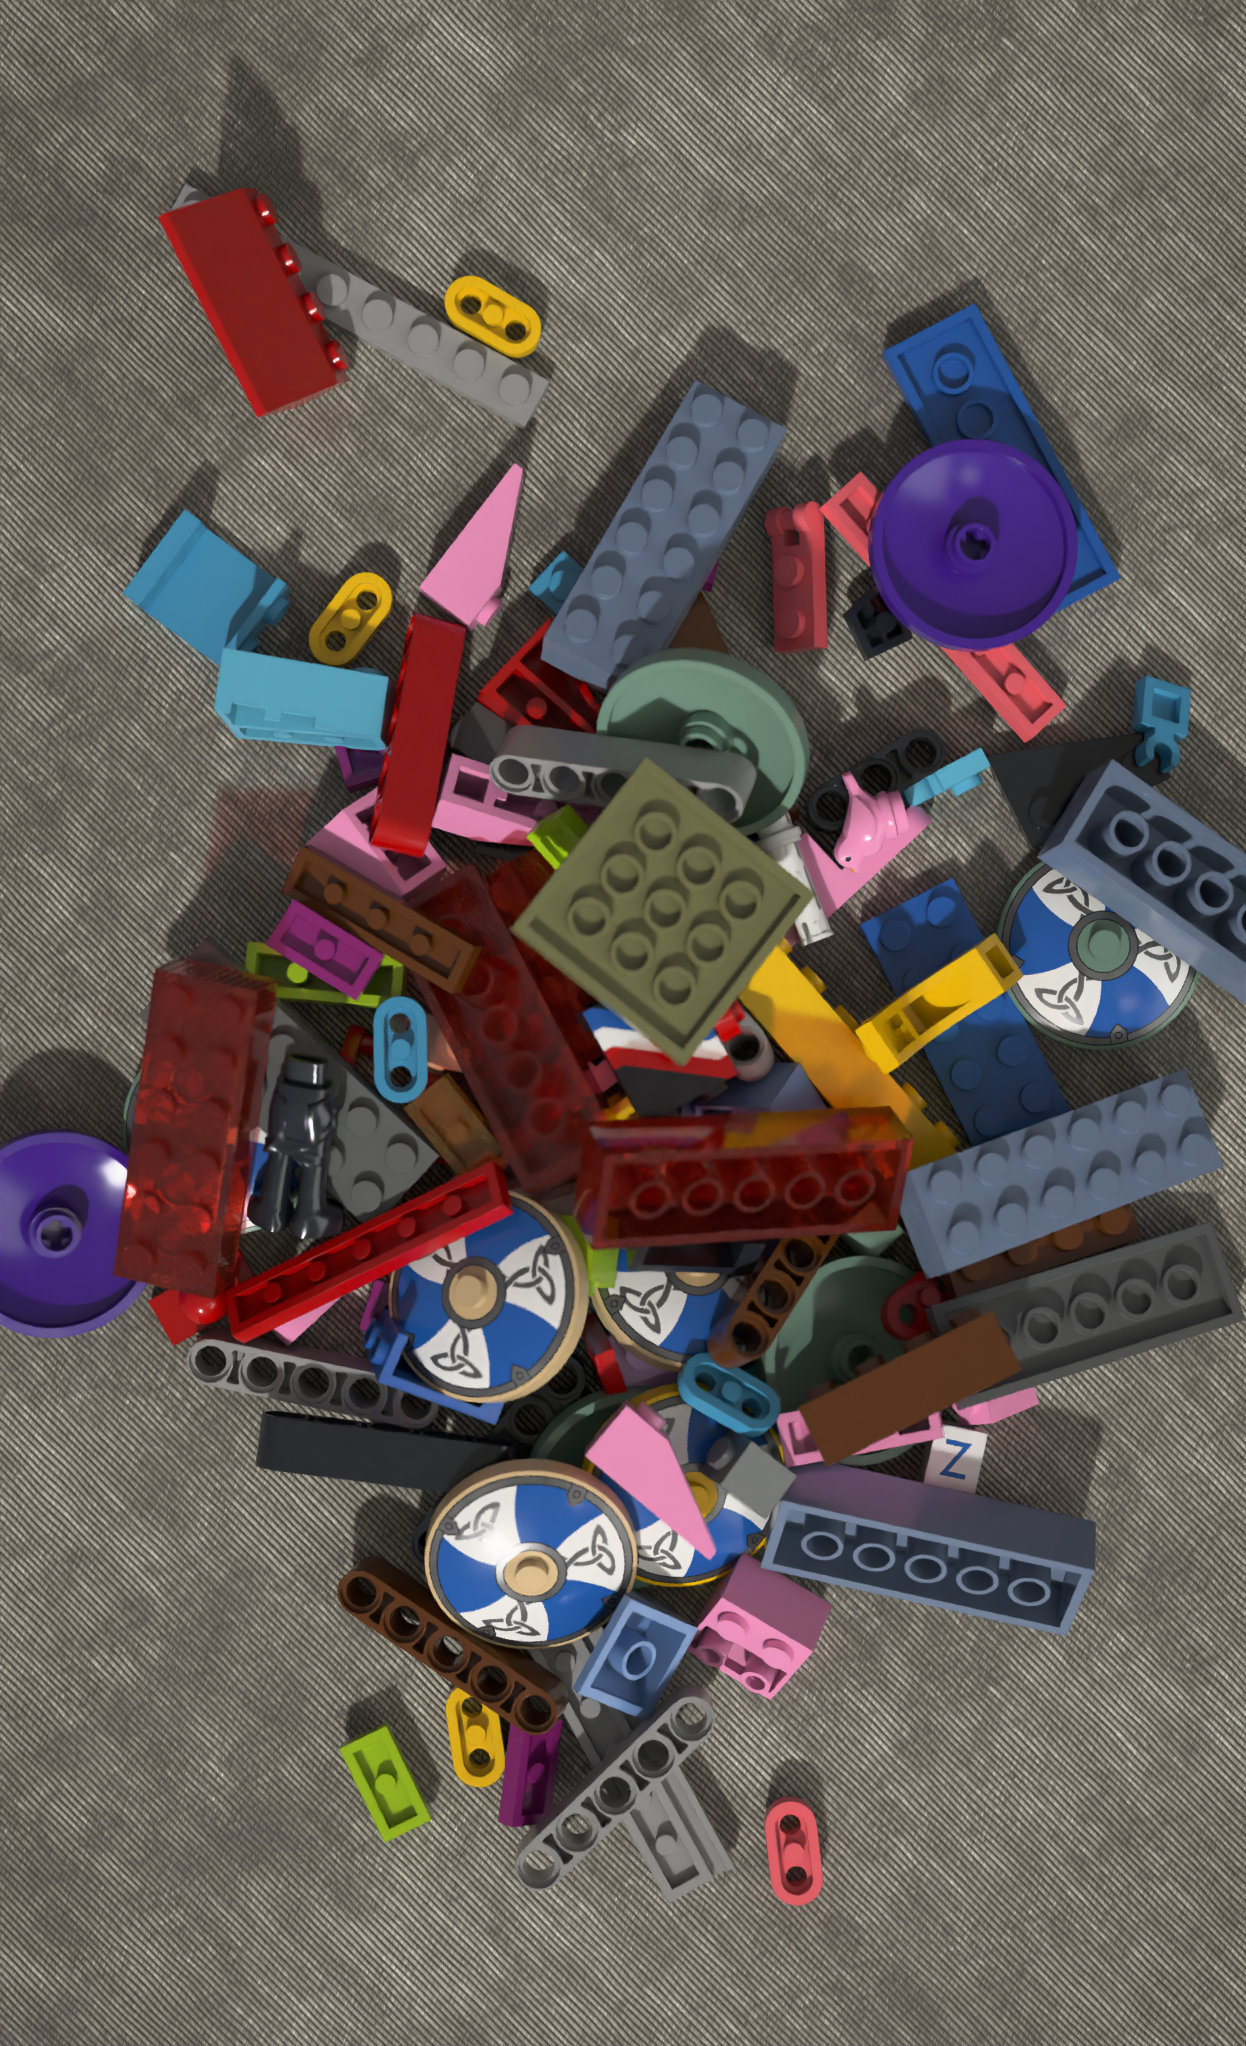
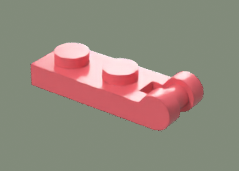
(798, 577)

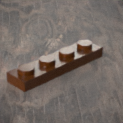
(381, 919)
(1046, 1252)

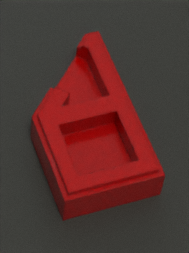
(602, 1356)

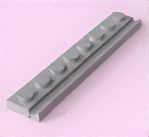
(671, 1821)

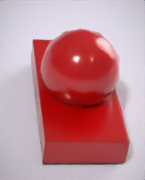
(188, 1314)

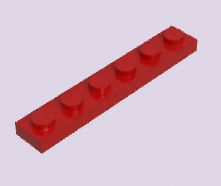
(368, 1252)

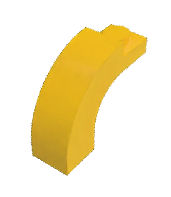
(937, 1003)

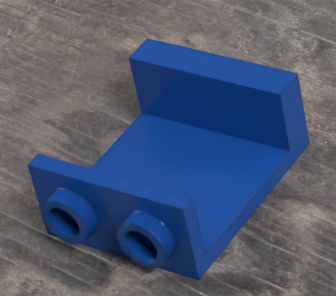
(384, 1346)

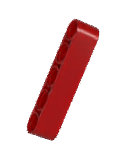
(417, 736)

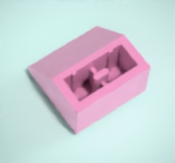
(347, 841)
(758, 1627)

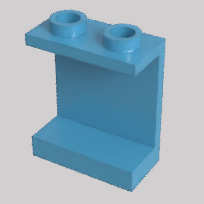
(207, 590)

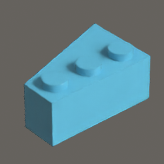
(303, 701)

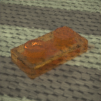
(455, 1127)

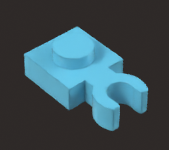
(959, 776)

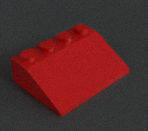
(256, 299)

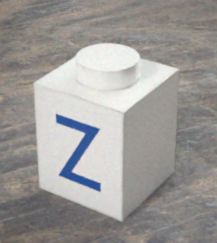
(954, 1460)

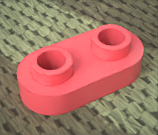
(792, 1849)

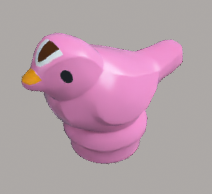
(868, 823)

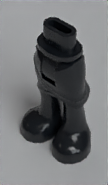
(301, 1129)

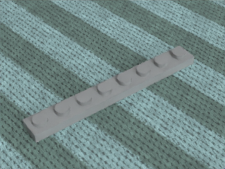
(414, 336)

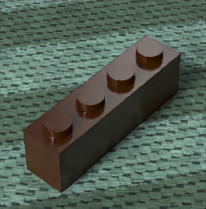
(909, 1388)

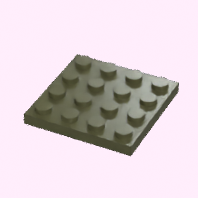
(663, 912)

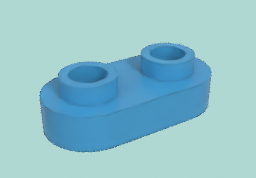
(400, 1050)
(727, 1395)

